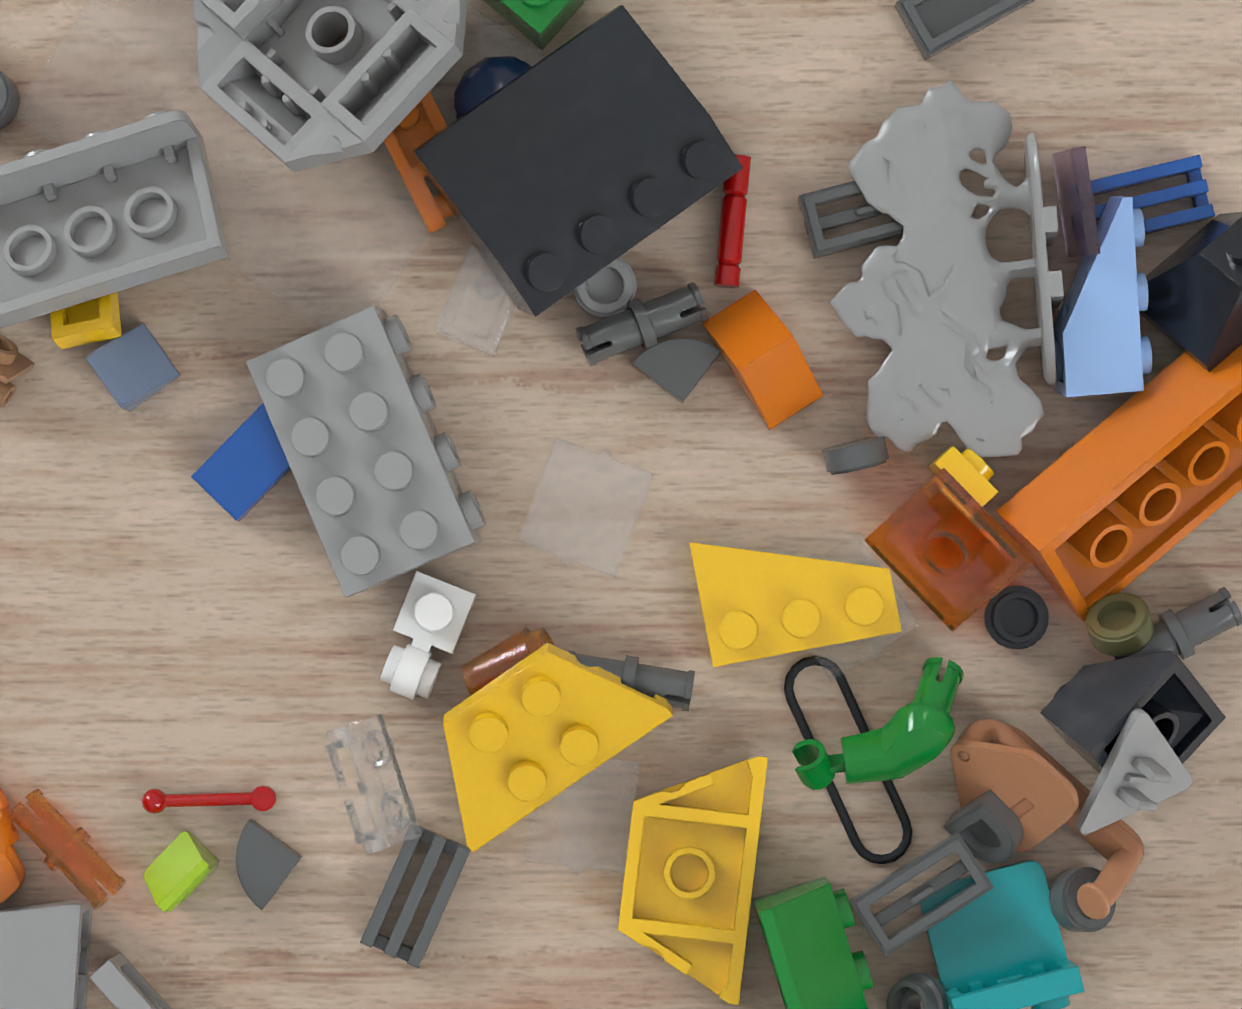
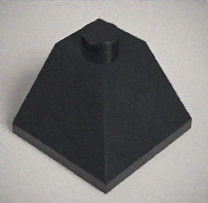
(1199, 292)
(1101, 695)

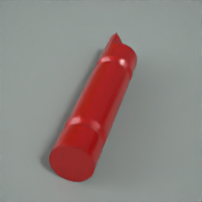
(732, 226)

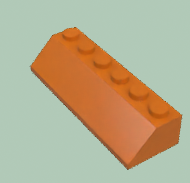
(1134, 483)

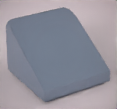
(133, 367)

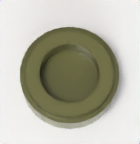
(1119, 624)

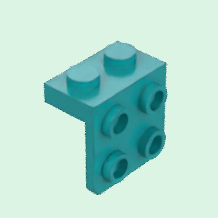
(1003, 944)

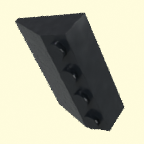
(577, 161)

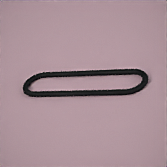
(831, 788)

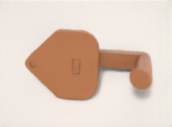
(1043, 799)

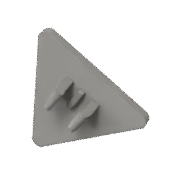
(1134, 777)

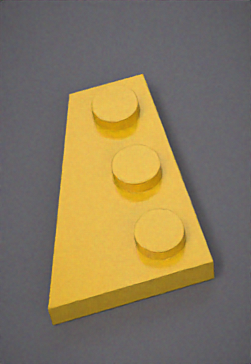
(787, 603)

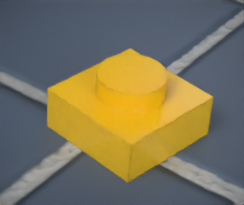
(87, 322)
(969, 471)

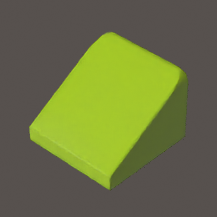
(179, 871)

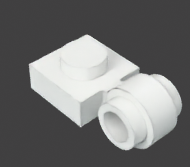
(435, 617)

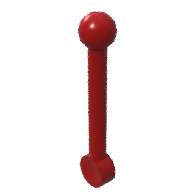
(261, 799)

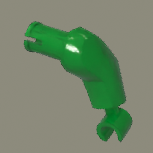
(897, 749)

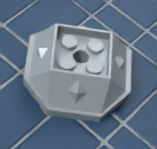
(319, 102)

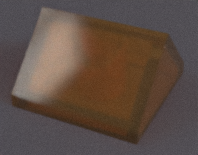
(948, 549)

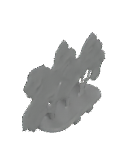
(940, 288)

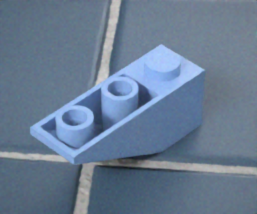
(1099, 320)

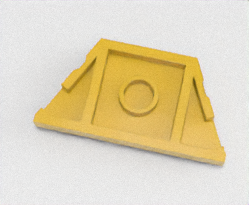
(539, 735)
(695, 873)

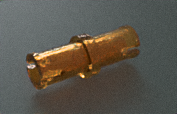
(66, 848)

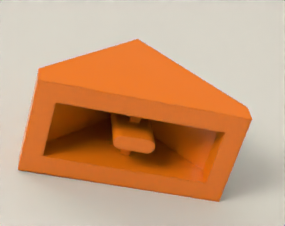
(763, 358)

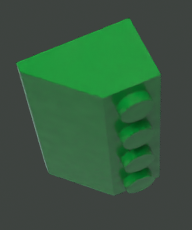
(810, 947)

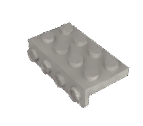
(105, 215)
(366, 449)

